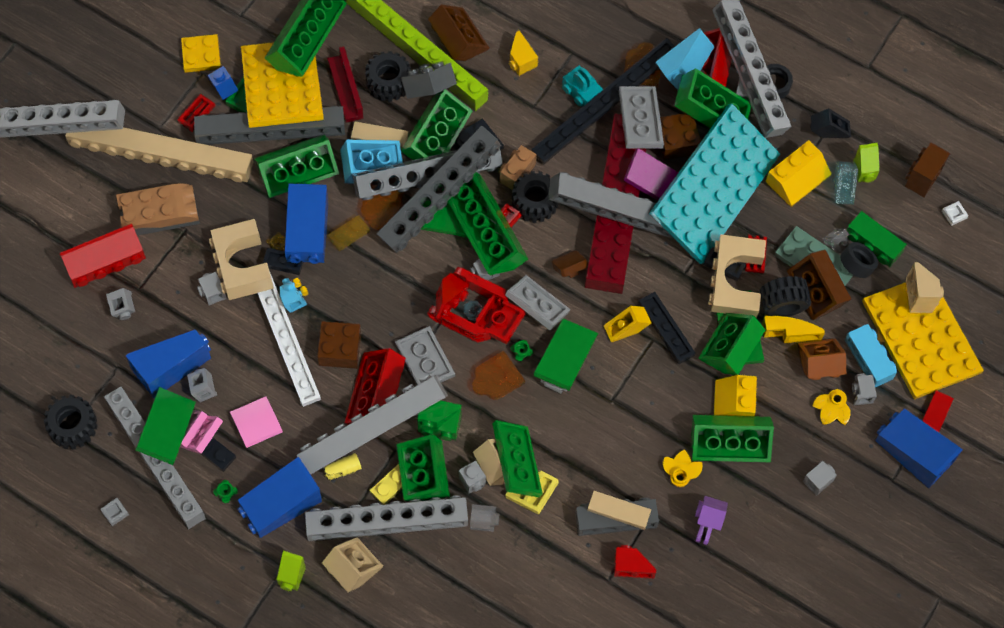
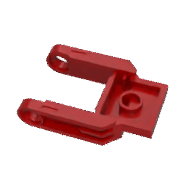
(497, 318)

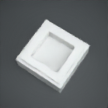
(954, 213)

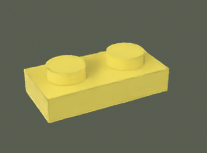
(388, 486)

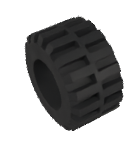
(386, 64)
(533, 210)
(785, 296)
(63, 409)

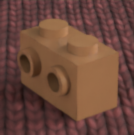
(520, 162)

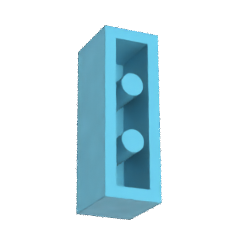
(871, 355)

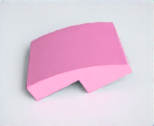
(256, 422)
(200, 431)

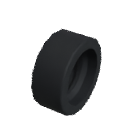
(780, 70)
(867, 263)

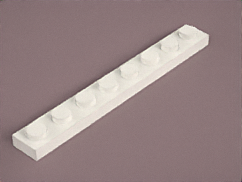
(289, 346)

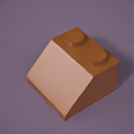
(822, 358)

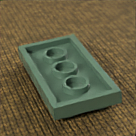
(801, 244)

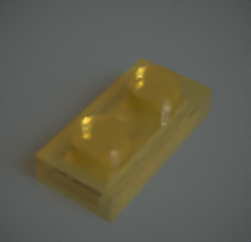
(349, 233)

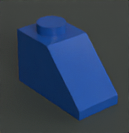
(222, 82)

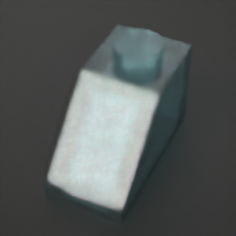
(845, 182)

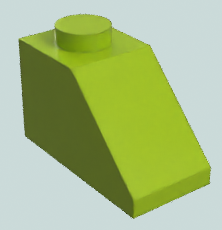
(867, 162)
(290, 571)

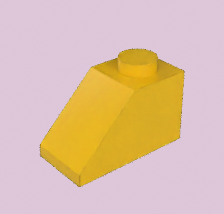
(522, 55)
(627, 323)

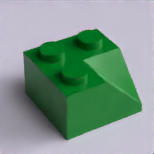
(440, 420)

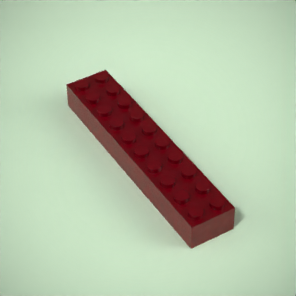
(612, 238)

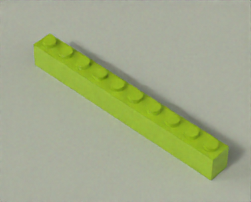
(419, 48)

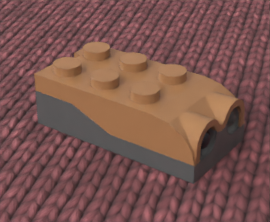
(158, 208)

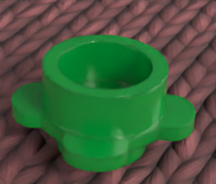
(523, 344)
(225, 485)

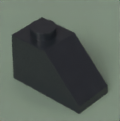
(830, 125)

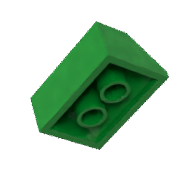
(732, 343)
(423, 468)

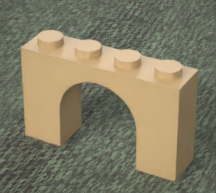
(239, 281)
(725, 297)

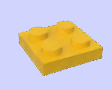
(201, 53)

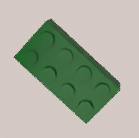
(706, 98)

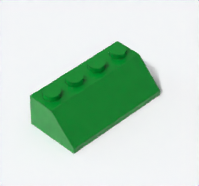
(437, 127)
(297, 164)
(732, 438)

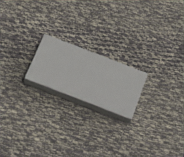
(641, 117)

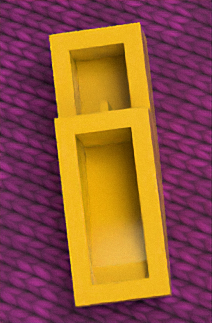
(791, 329)

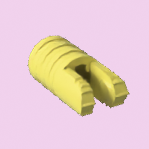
(343, 467)

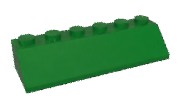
(304, 35)
(487, 227)

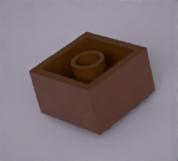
(679, 136)
(926, 169)
(339, 345)

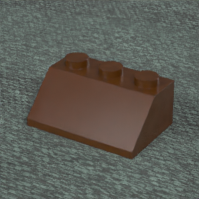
(457, 32)
(823, 283)

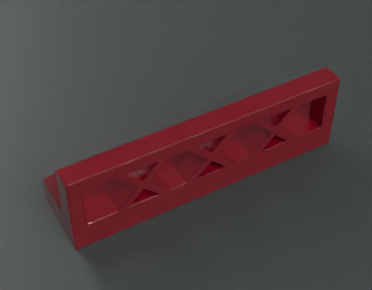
(346, 86)

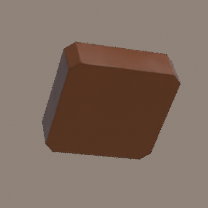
(570, 264)

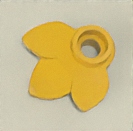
(833, 410)
(682, 466)

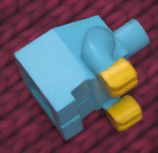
(290, 296)

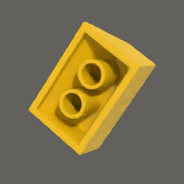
(798, 173)

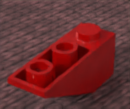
(450, 294)

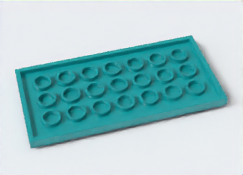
(715, 183)

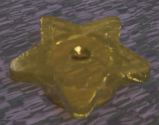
(278, 238)

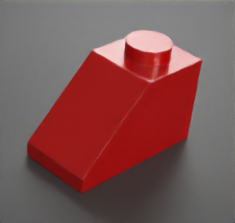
(632, 563)

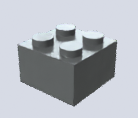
(428, 79)

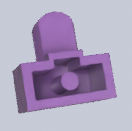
(711, 515)

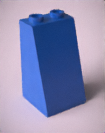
(306, 223)
(169, 360)
(917, 446)
(280, 498)

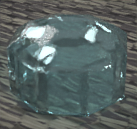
(472, 310)

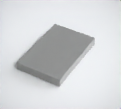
(537, 302)
(424, 356)

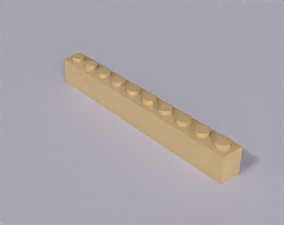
(166, 152)

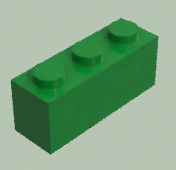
(877, 238)

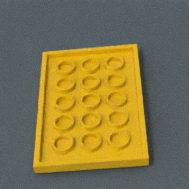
(276, 95)
(924, 346)

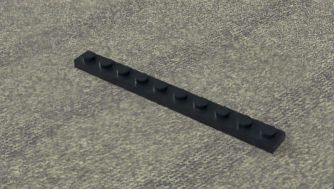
(600, 104)

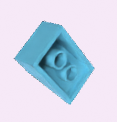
(685, 57)
(368, 155)

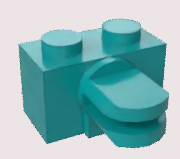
(581, 86)

